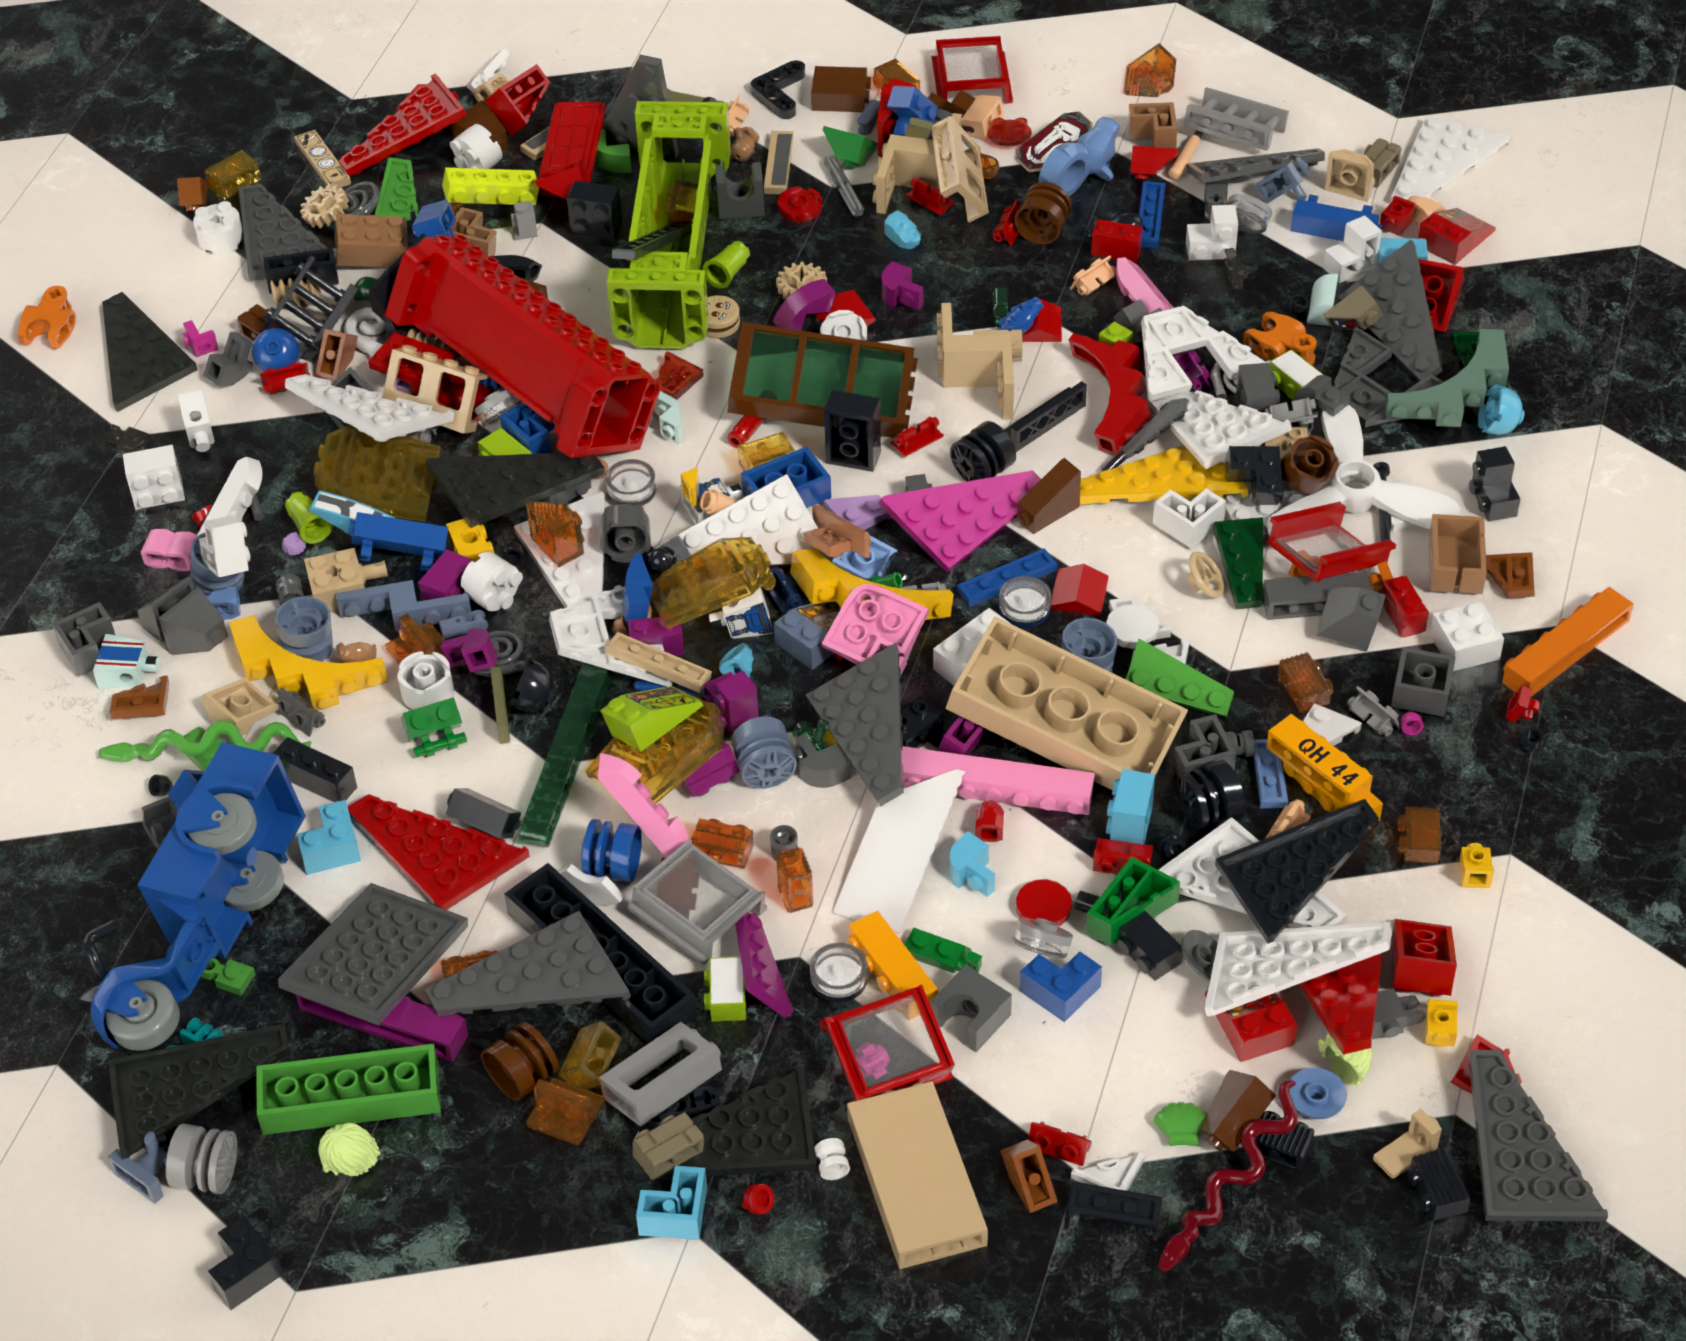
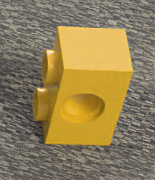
(467, 540)

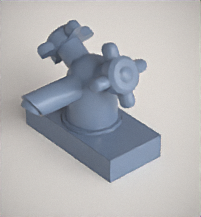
(1283, 181)
(141, 1173)

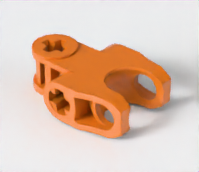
(50, 317)
(1277, 340)

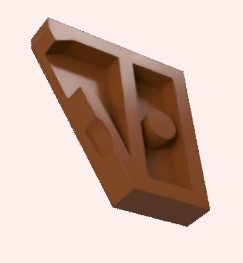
(1512, 573)
(141, 701)

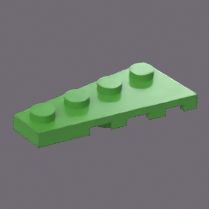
(397, 190)
(1177, 681)

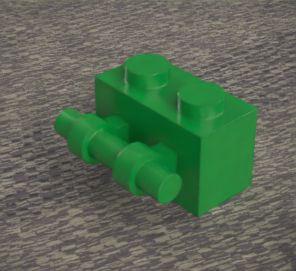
(432, 720)

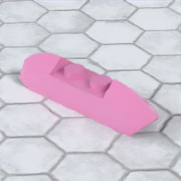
(1138, 286)
(634, 797)

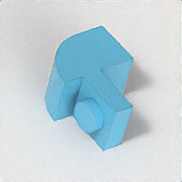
(968, 863)

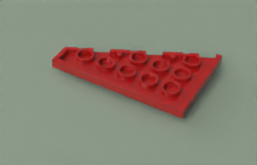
(419, 116)
(432, 853)
(1347, 1002)

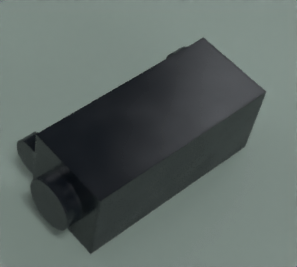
(483, 813)

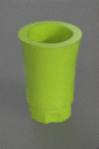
(726, 264)
(310, 526)

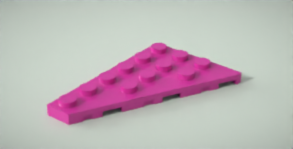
(960, 516)

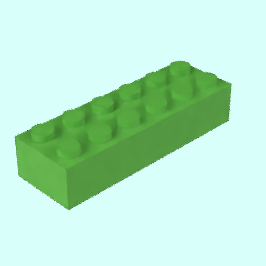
(348, 1089)

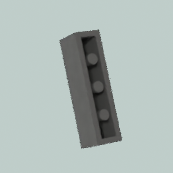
(1303, 596)

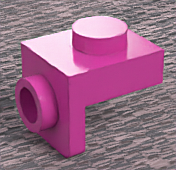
(200, 343)

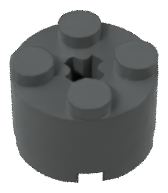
(624, 531)

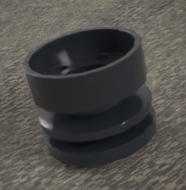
(983, 452)
(1210, 794)

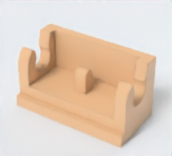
(981, 115)

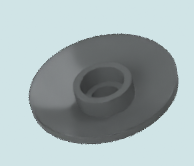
(1199, 952)

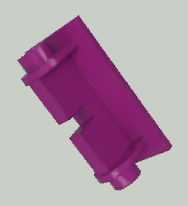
(1198, 374)

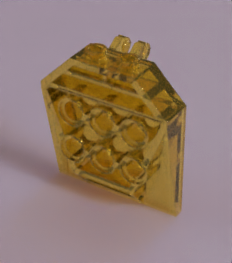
(377, 473)
(711, 580)
(674, 754)

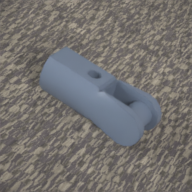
(868, 117)
(461, 624)

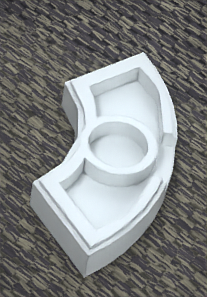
(597, 889)

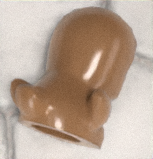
(744, 144)

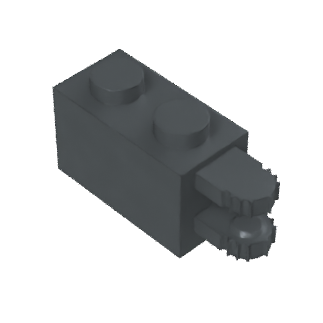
(1391, 1014)

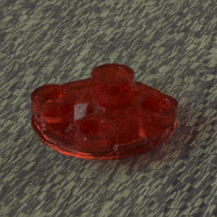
(1009, 131)

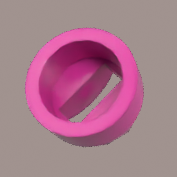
(1414, 722)

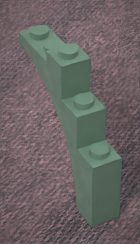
(1468, 388)

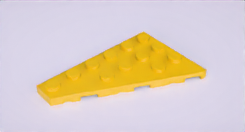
(1155, 476)

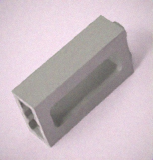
(669, 1086)

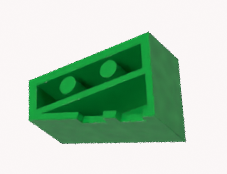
(1129, 894)

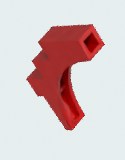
(1126, 407)

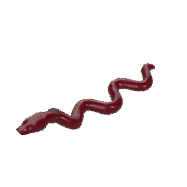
(1179, 1244)

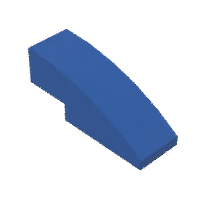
(637, 590)

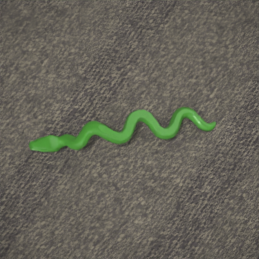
(126, 752)

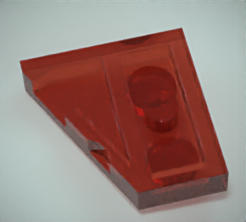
(678, 375)

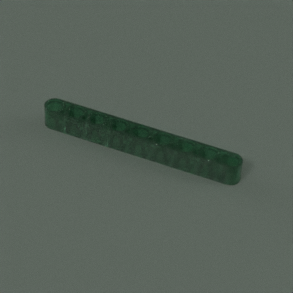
(565, 756)

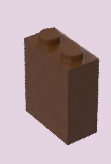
(840, 89)

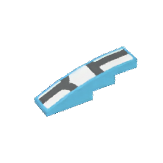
(339, 509)

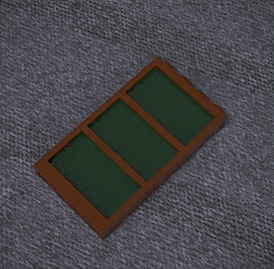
(792, 374)

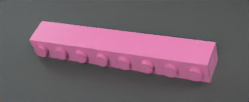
(1004, 780)

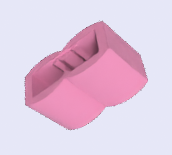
(168, 549)

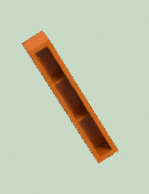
(1568, 641)

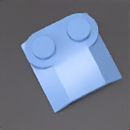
(866, 567)

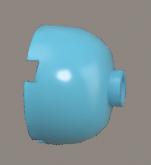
(1501, 411)

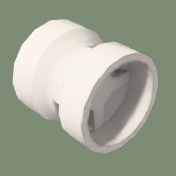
(832, 1160)

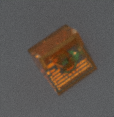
(1150, 73)
(556, 530)

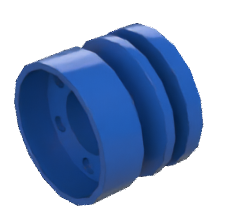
(618, 851)

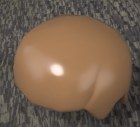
(355, 652)

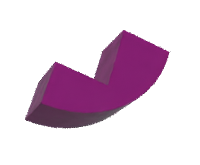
(808, 299)

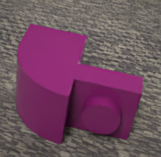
(898, 287)
(471, 649)

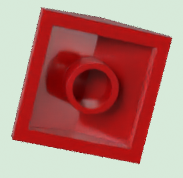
(1046, 325)
(1079, 590)

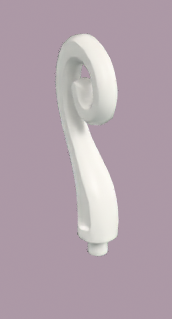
(364, 344)

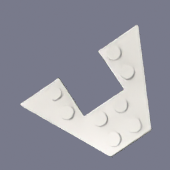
(1181, 331)
(582, 634)

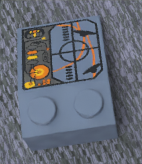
(803, 631)

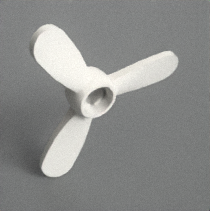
(1401, 500)

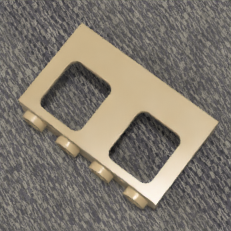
(959, 169)
(431, 382)

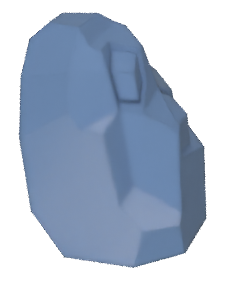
(226, 602)

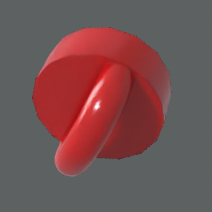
(201, 515)
(758, 1199)

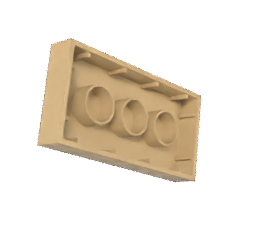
(1063, 706)

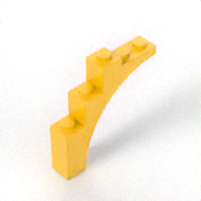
(828, 583)
(322, 680)

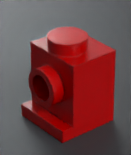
(1397, 215)

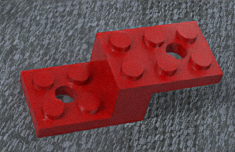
(451, 386)

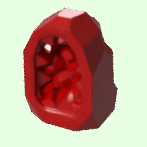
(989, 822)

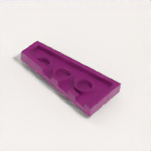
(759, 966)

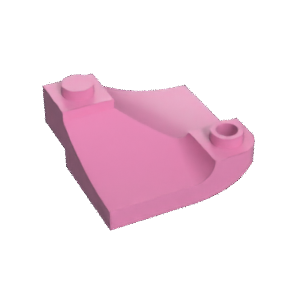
(875, 624)

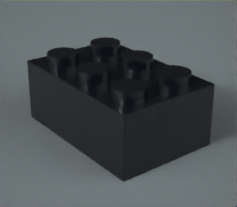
(852, 430)

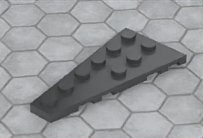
(1251, 165)

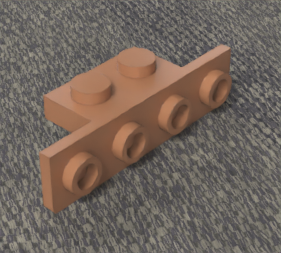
(836, 535)

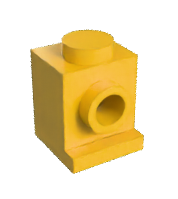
(1476, 860)
(1441, 1022)

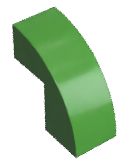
(614, 157)

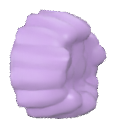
(293, 544)

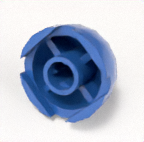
(275, 349)

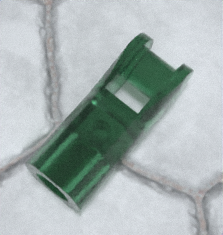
(1000, 304)

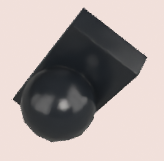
(665, 556)

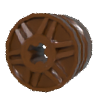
(1043, 213)
(519, 1061)

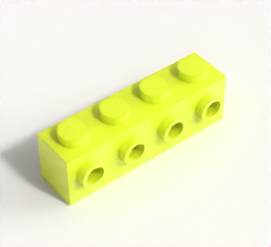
(489, 186)

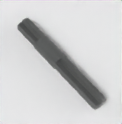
(844, 186)

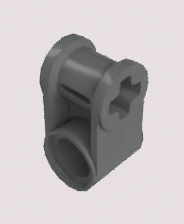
(1214, 195)

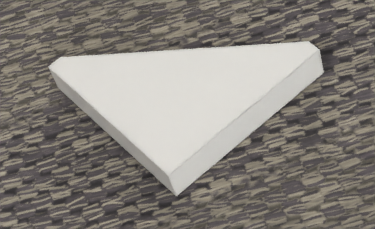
(1111, 1173)

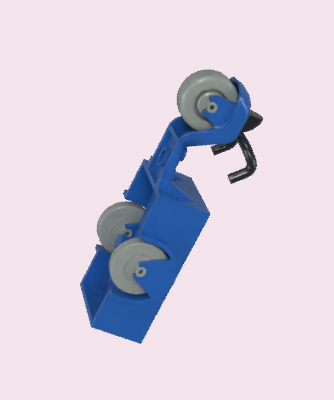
(199, 888)

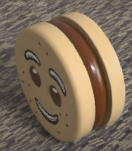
(723, 317)

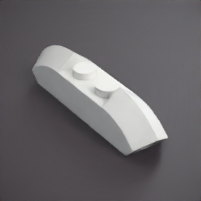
(237, 491)

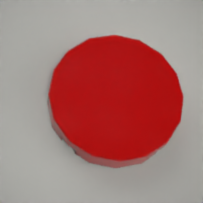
(799, 204)
(1044, 900)

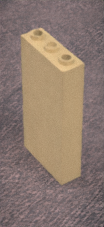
(917, 1175)

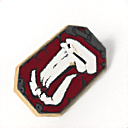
(1064, 129)

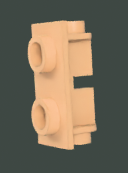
(737, 114)
(1086, 280)
(1290, 817)

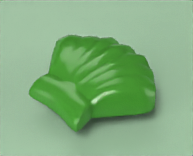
(1181, 1123)

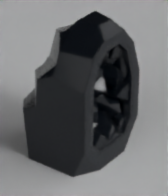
(903, 564)

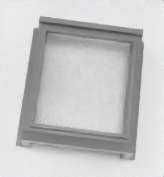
(693, 900)

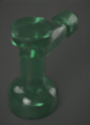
(816, 737)

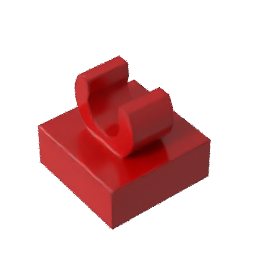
(1521, 705)

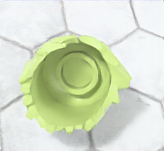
(1349, 1066)
(348, 1150)

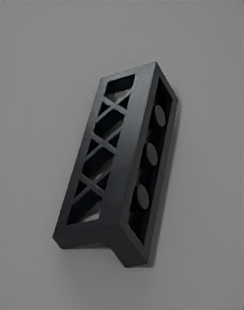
(1047, 415)

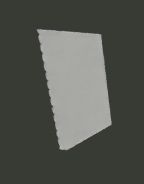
(897, 851)

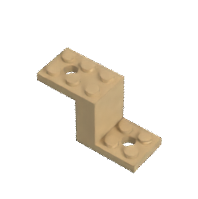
(901, 162)
(975, 361)

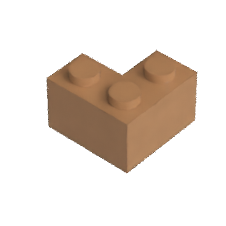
(1153, 122)
(470, 225)

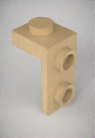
(1421, 1138)

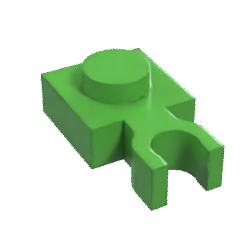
(231, 976)

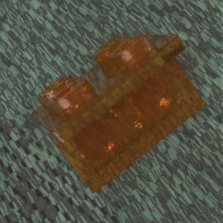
(414, 639)
(564, 1110)

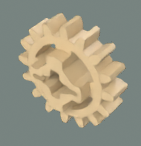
(324, 205)
(796, 277)

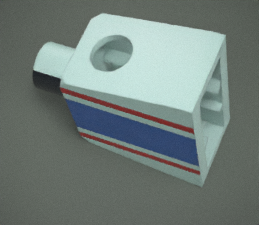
(123, 662)

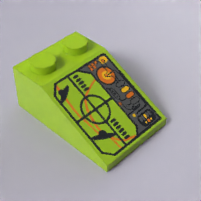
(648, 714)

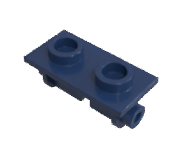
(784, 592)

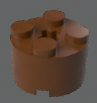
(1309, 464)

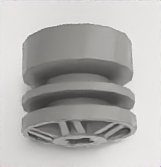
(201, 1158)

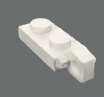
(494, 64)

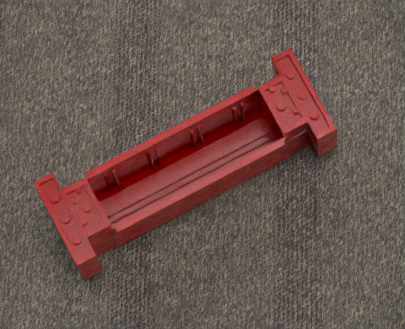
(525, 345)

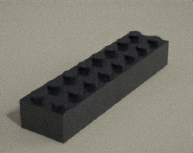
(656, 997)

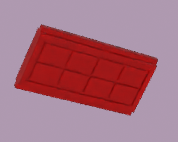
(573, 137)

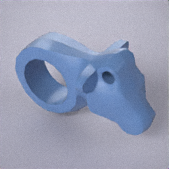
(1073, 162)

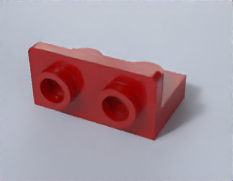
(1113, 855)

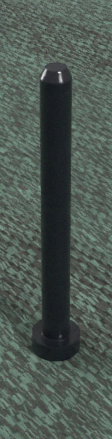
(1384, 523)

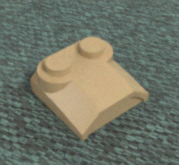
(1350, 174)
(239, 704)

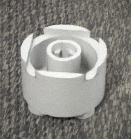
(475, 149)
(218, 228)
(491, 581)
(425, 679)

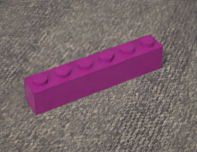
(407, 1025)

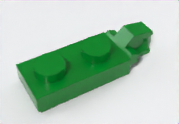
(941, 952)

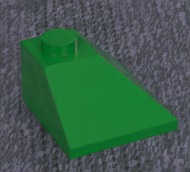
(850, 147)

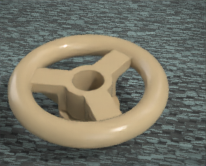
(1201, 576)

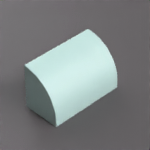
(1322, 299)

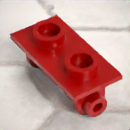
(929, 198)
(1006, 229)
(274, 380)
(917, 438)
(1060, 1144)

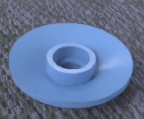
(1318, 1084)

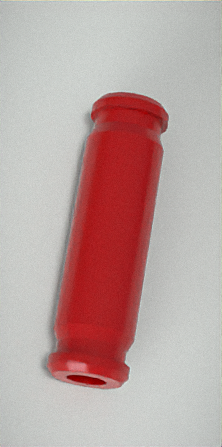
(744, 430)

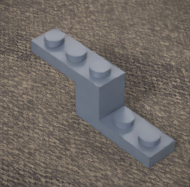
(401, 599)

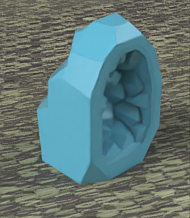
(901, 230)
(737, 660)

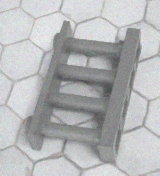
(1236, 118)

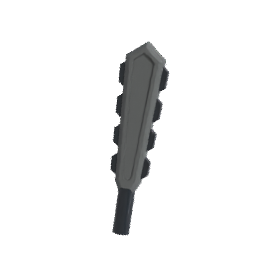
(1157, 424)

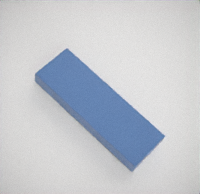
(1269, 777)

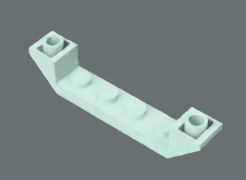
(669, 417)

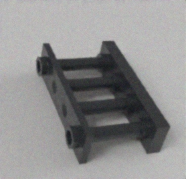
(332, 312)

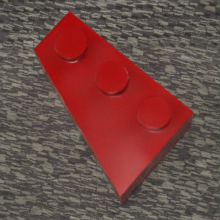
(518, 99)

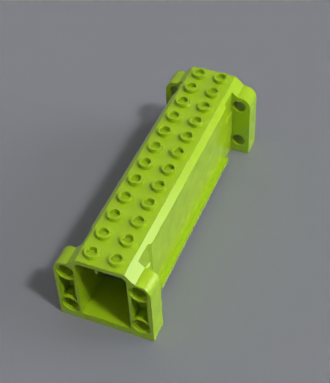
(665, 293)

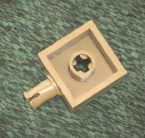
(339, 573)

